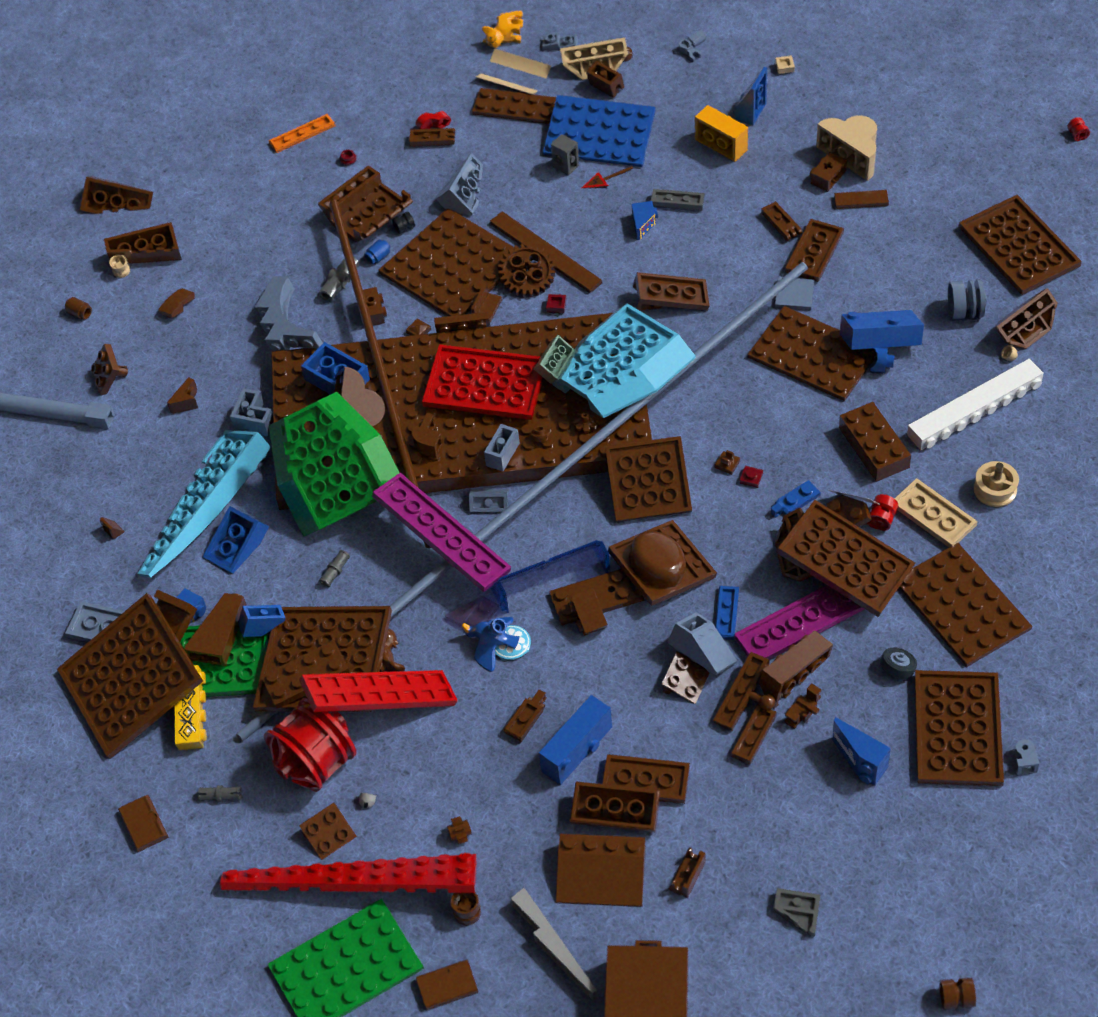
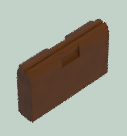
(143, 823)
(447, 984)

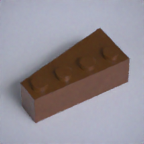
(145, 245)

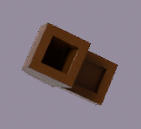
(425, 438)

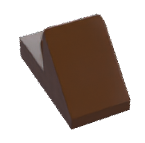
(184, 397)

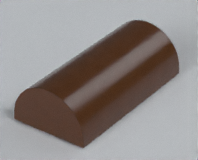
(615, 806)

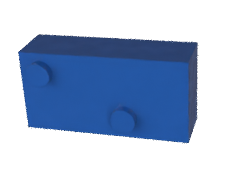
(881, 329)
(575, 740)

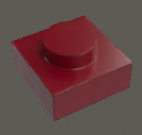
(556, 303)
(751, 476)

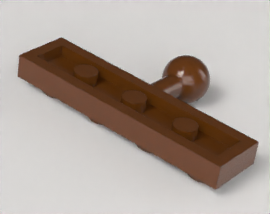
(742, 692)

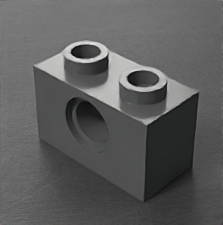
(565, 154)

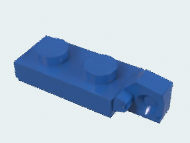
(795, 499)

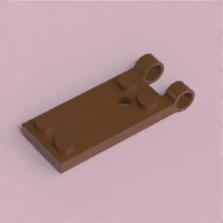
(608, 601)

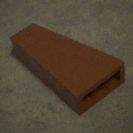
(217, 632)

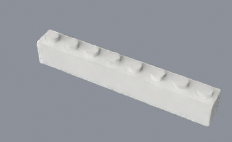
(975, 404)

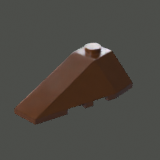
(110, 195)

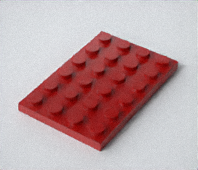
(483, 382)

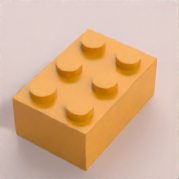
(721, 133)

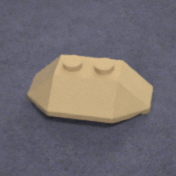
(581, 57)

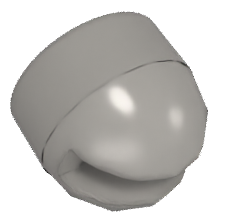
(368, 798)

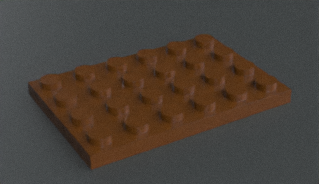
(1019, 244)
(811, 353)
(846, 558)
(963, 604)
(958, 728)

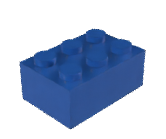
(325, 362)

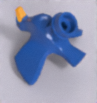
(490, 635)

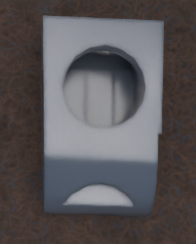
(1026, 758)

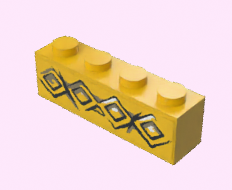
(190, 718)

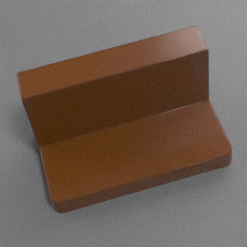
(486, 302)

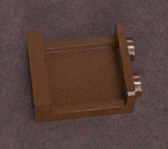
(176, 612)

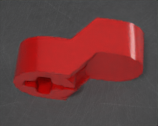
(431, 120)

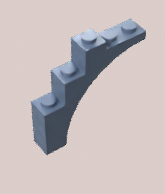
(274, 311)

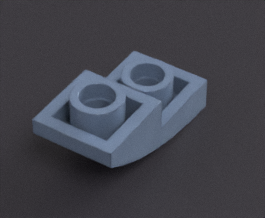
(556, 42)

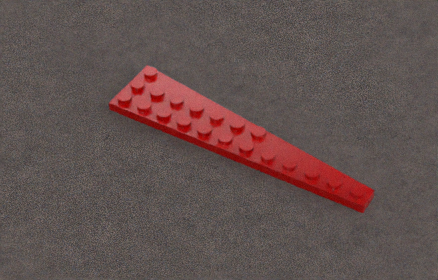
(431, 873)

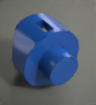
(883, 360)

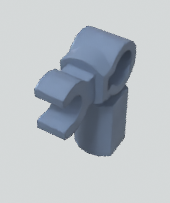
(687, 45)

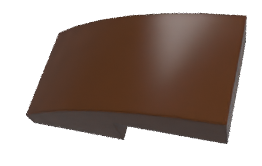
(174, 303)

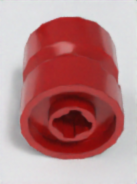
(882, 514)

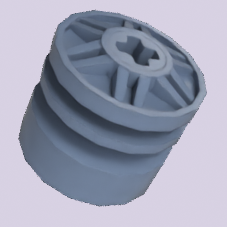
(970, 299)

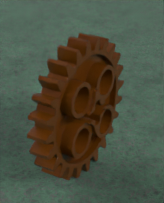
(524, 256)

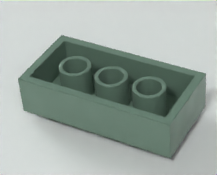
(554, 359)

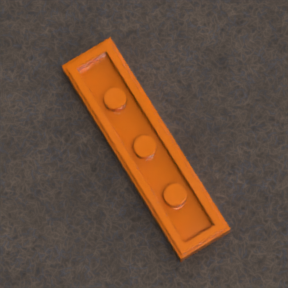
(302, 133)

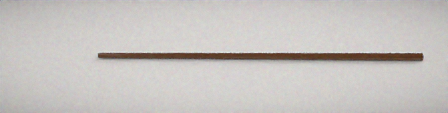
(373, 344)

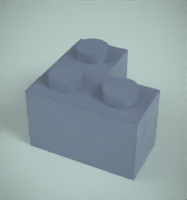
(250, 414)

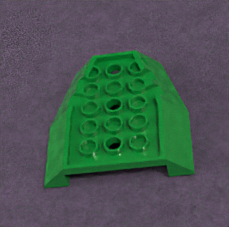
(358, 465)

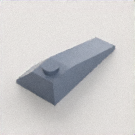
(462, 187)

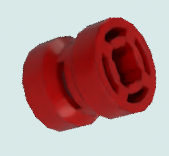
(1078, 129)

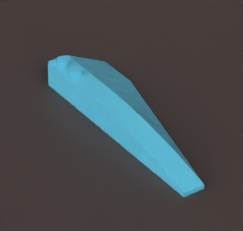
(232, 462)

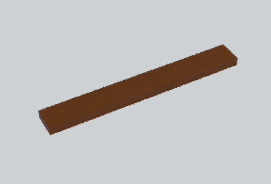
(562, 262)

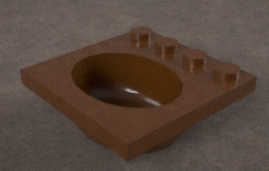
(662, 562)

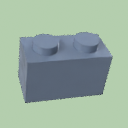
(501, 447)

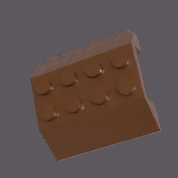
(365, 204)

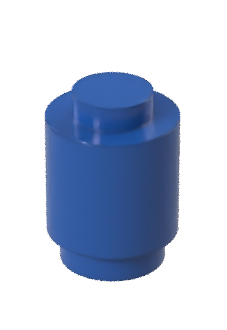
(377, 251)

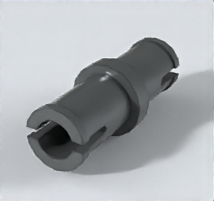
(334, 568)
(220, 793)

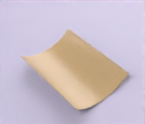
(519, 63)

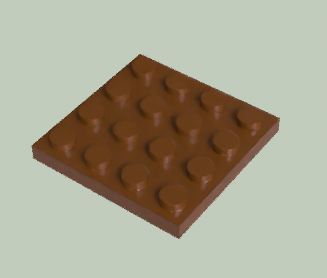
(648, 478)

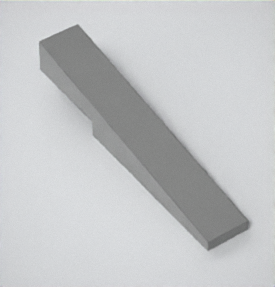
(550, 942)

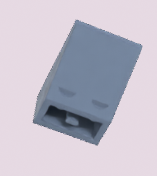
(702, 643)

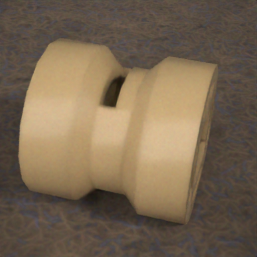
(119, 266)

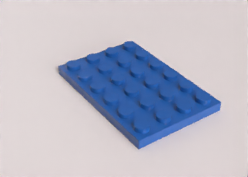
(603, 129)

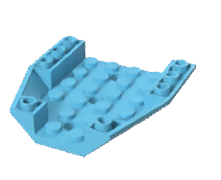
(639, 368)

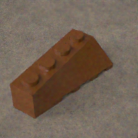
(794, 665)

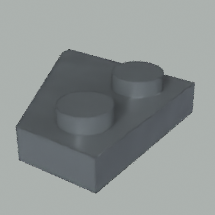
(798, 908)

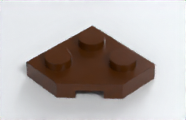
(850, 509)

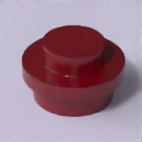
(347, 157)

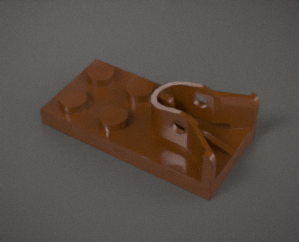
(670, 292)

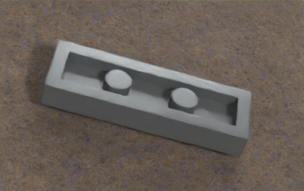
(677, 199)

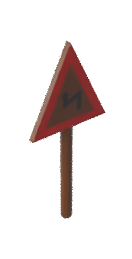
(598, 181)

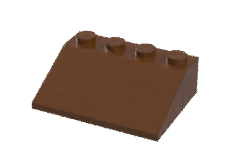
(601, 870)

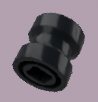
(404, 222)

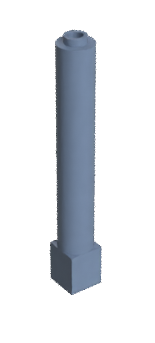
(94, 414)

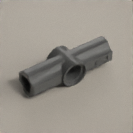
(336, 281)

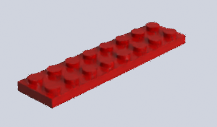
(377, 690)

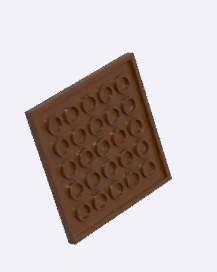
(448, 263)
(356, 630)
(129, 675)

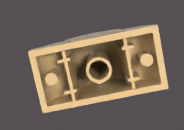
(851, 140)

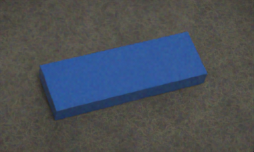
(727, 611)

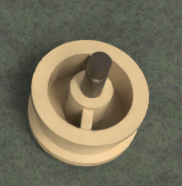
(996, 484)

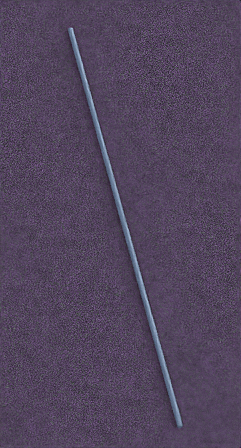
(570, 461)

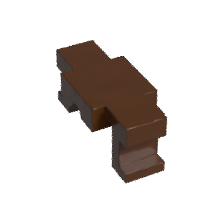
(804, 707)

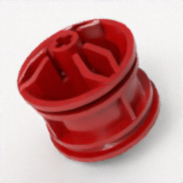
(309, 745)

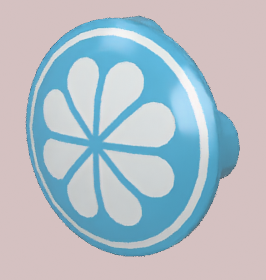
(523, 647)

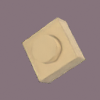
(784, 64)

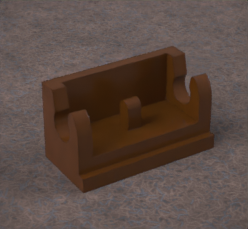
(688, 873)

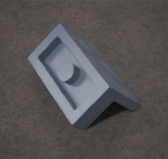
(488, 500)

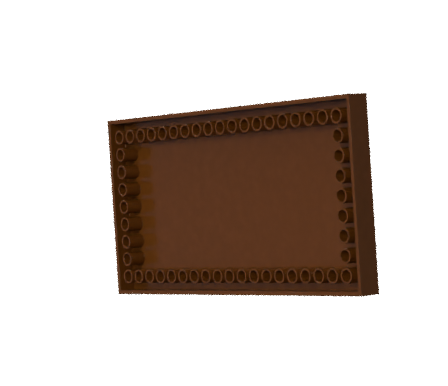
(467, 434)

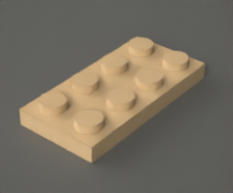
(934, 513)

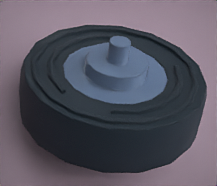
(898, 662)

